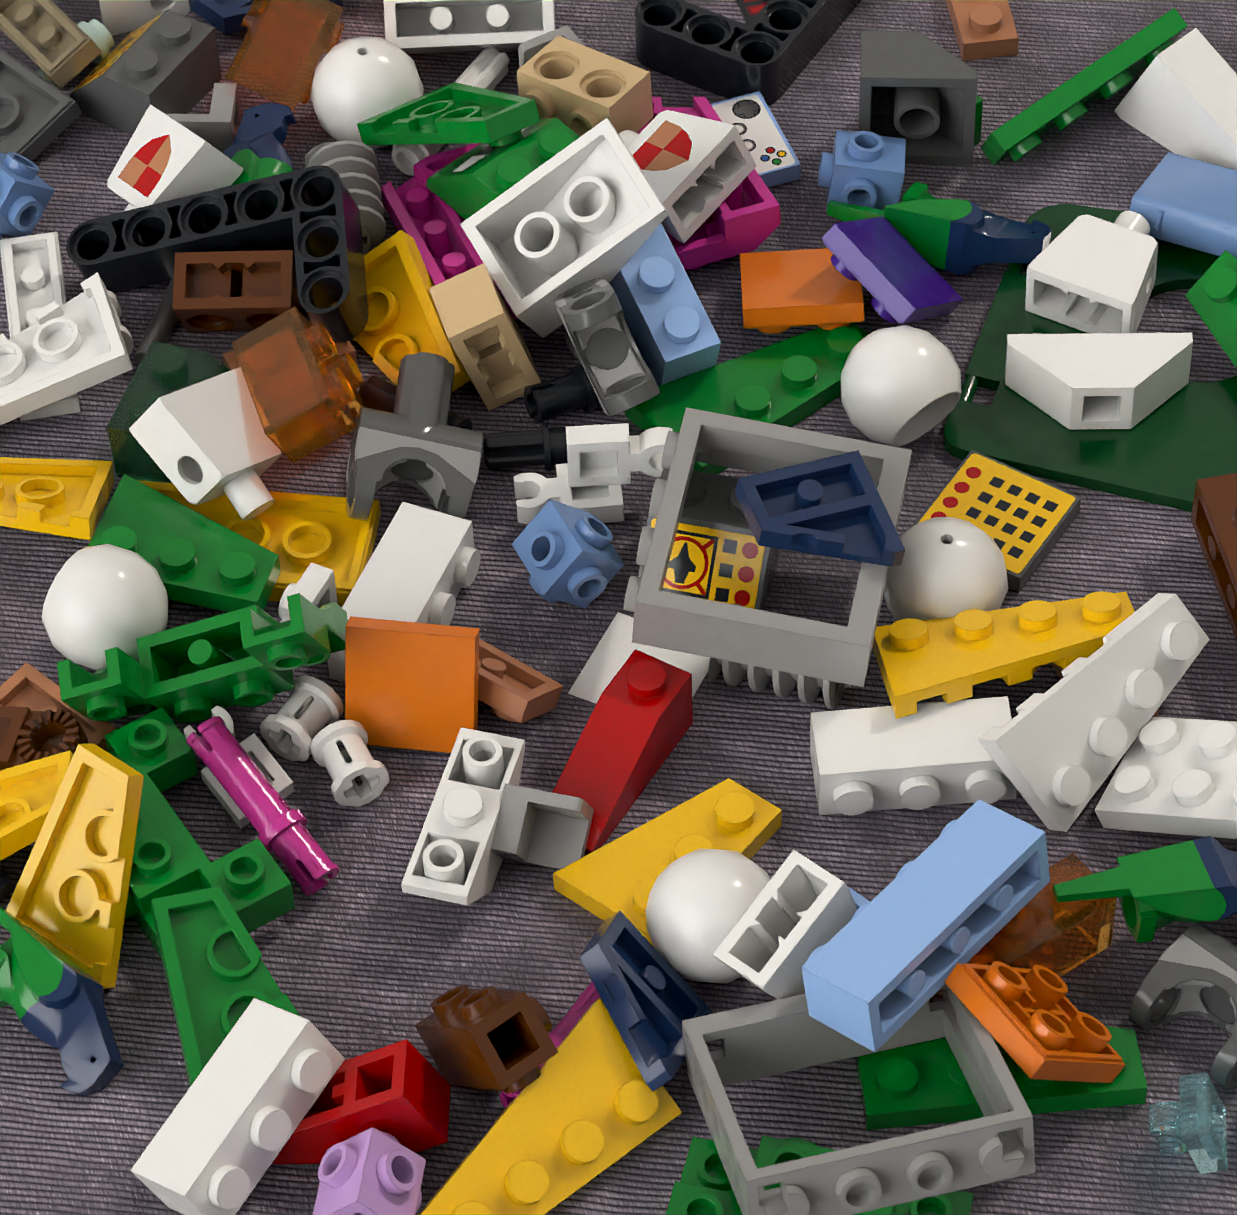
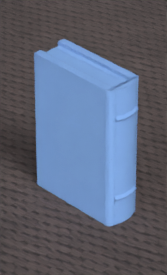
(1190, 204)

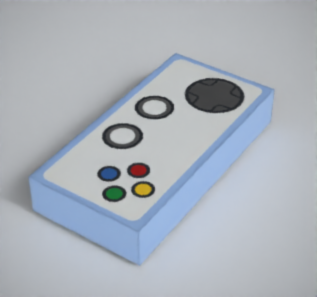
(762, 137)

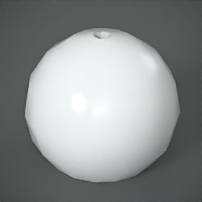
(360, 82)
(899, 384)
(946, 571)
(103, 602)
(696, 908)

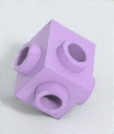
(369, 1177)

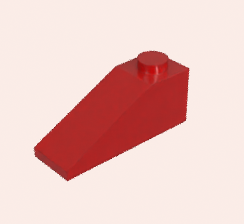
(627, 740)
(382, 1090)

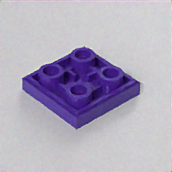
(891, 269)

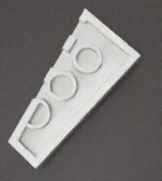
(61, 352)
(1087, 721)

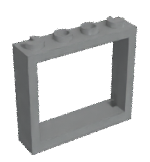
(742, 632)
(874, 1175)

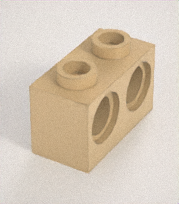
(586, 87)
(485, 336)

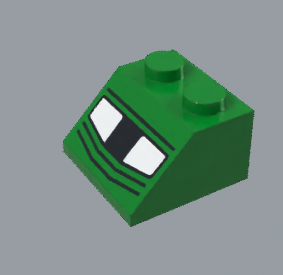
(490, 171)

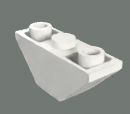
(1098, 376)
(454, 847)

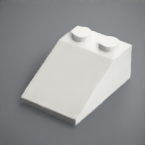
(566, 225)

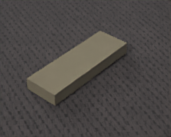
(47, 38)

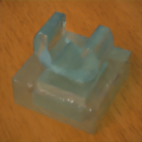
(1193, 1124)

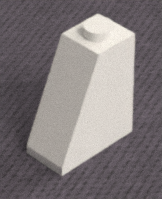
(1187, 102)

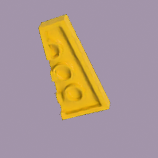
(54, 495)
(977, 646)
(559, 1128)

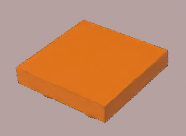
(797, 290)
(411, 682)
(1037, 1022)

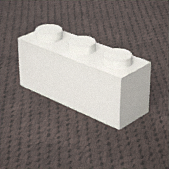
(465, 24)
(413, 572)
(912, 762)
(238, 1112)

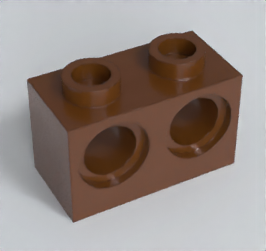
(233, 289)

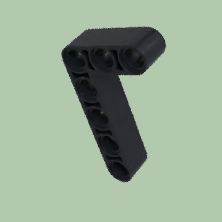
(735, 56)
(287, 211)

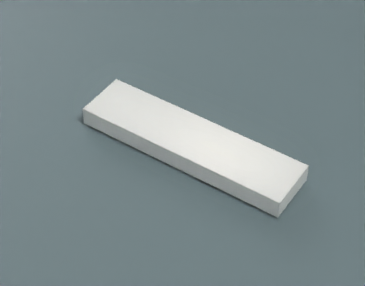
(31, 281)

